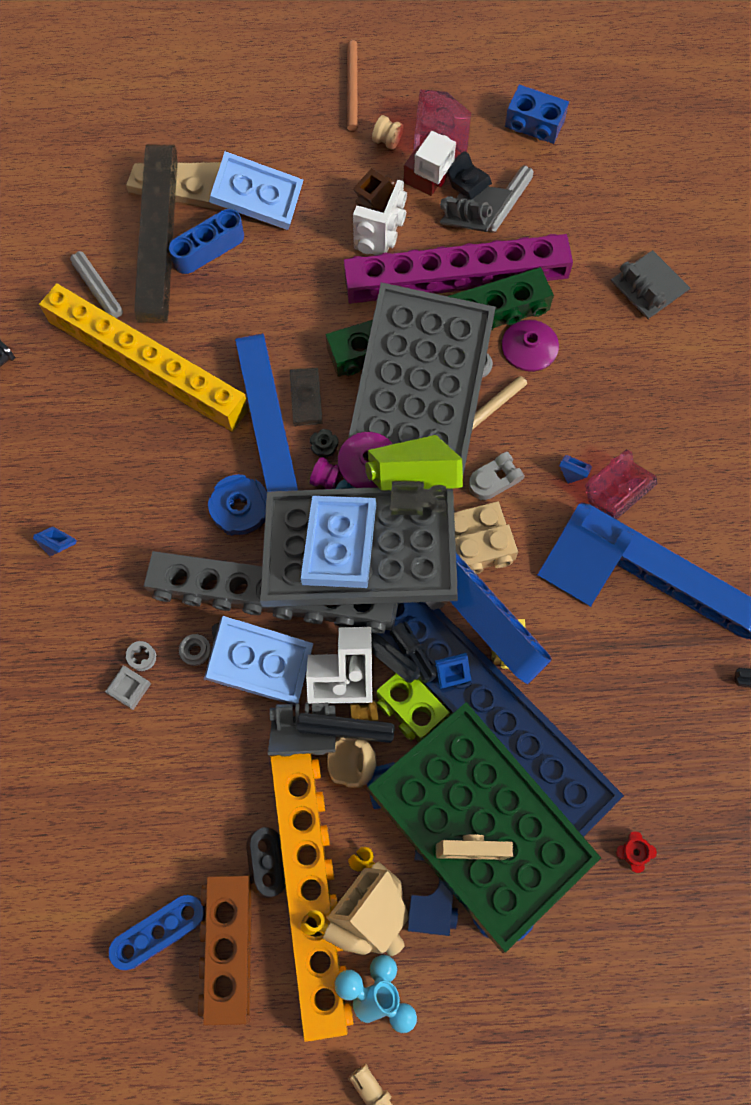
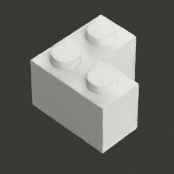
(344, 675)

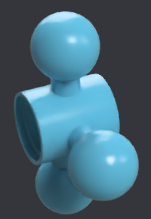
(378, 999)

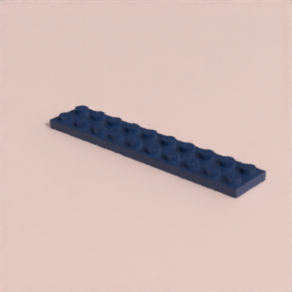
(522, 728)

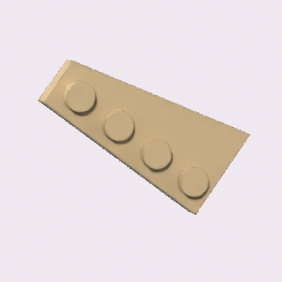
(192, 184)

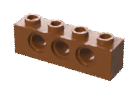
(211, 1005)

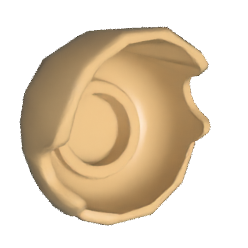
(351, 762)

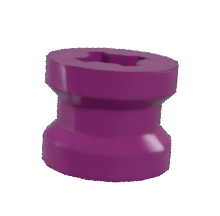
(325, 474)

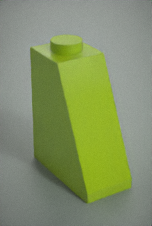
(415, 460)

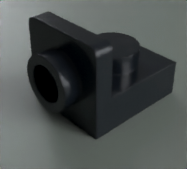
(467, 177)

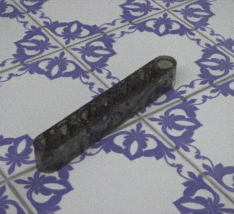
(156, 233)

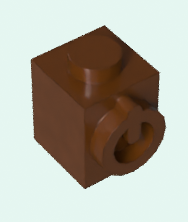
(374, 191)

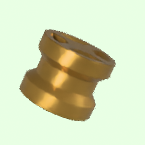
(364, 712)

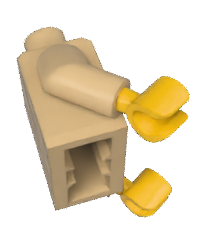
(368, 912)

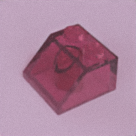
(443, 115)

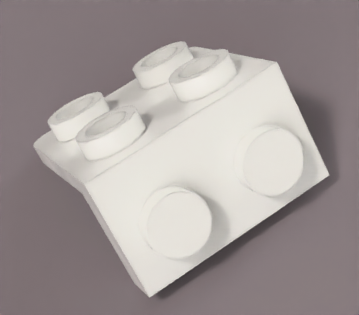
(376, 231)

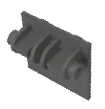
(475, 213)
(649, 284)
(286, 739)

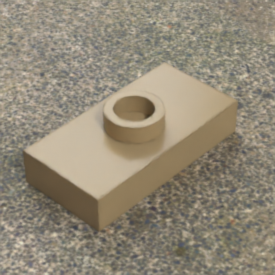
(474, 848)

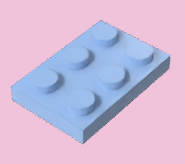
(256, 190)
(339, 542)
(258, 661)

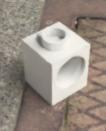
(434, 157)

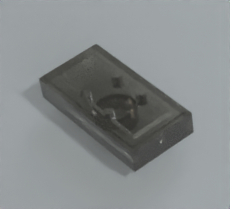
(306, 397)

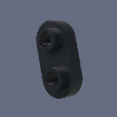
(266, 862)

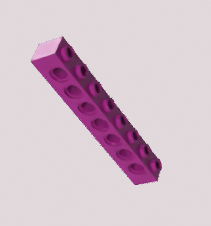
(445, 278)

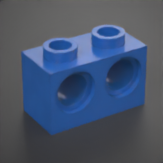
(536, 114)

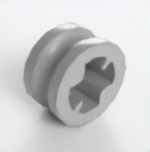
(136, 648)

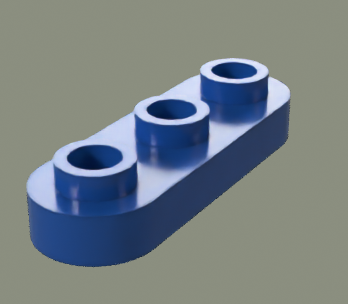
(142, 935)

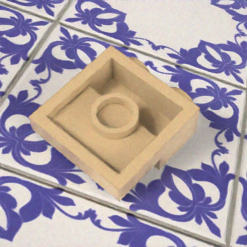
(484, 537)

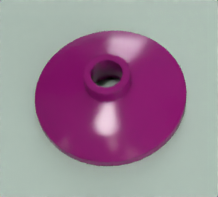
(529, 355)
(351, 459)

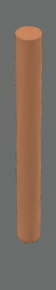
(352, 86)

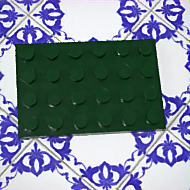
(470, 784)

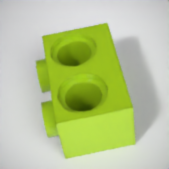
(418, 700)

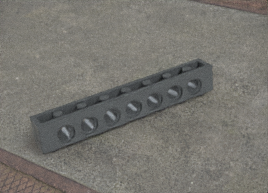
(168, 568)

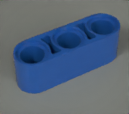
(221, 231)

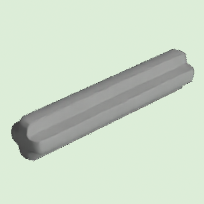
(518, 185)
(96, 284)

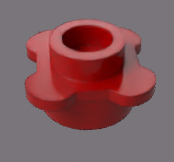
(646, 852)

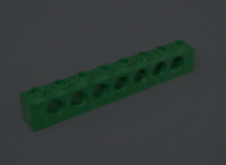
(529, 286)

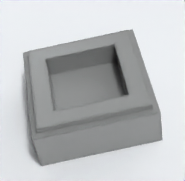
(128, 687)

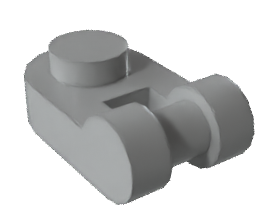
(486, 484)

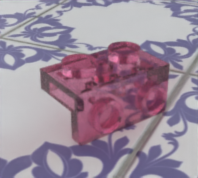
(619, 485)

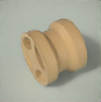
(387, 132)

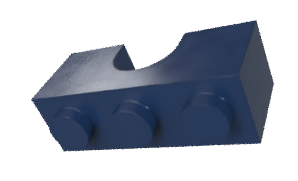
(434, 912)

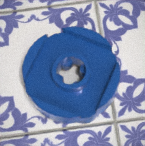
(222, 499)

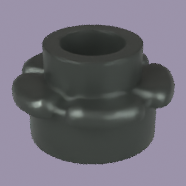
(327, 449)

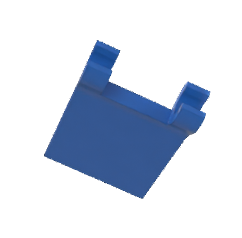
(583, 558)

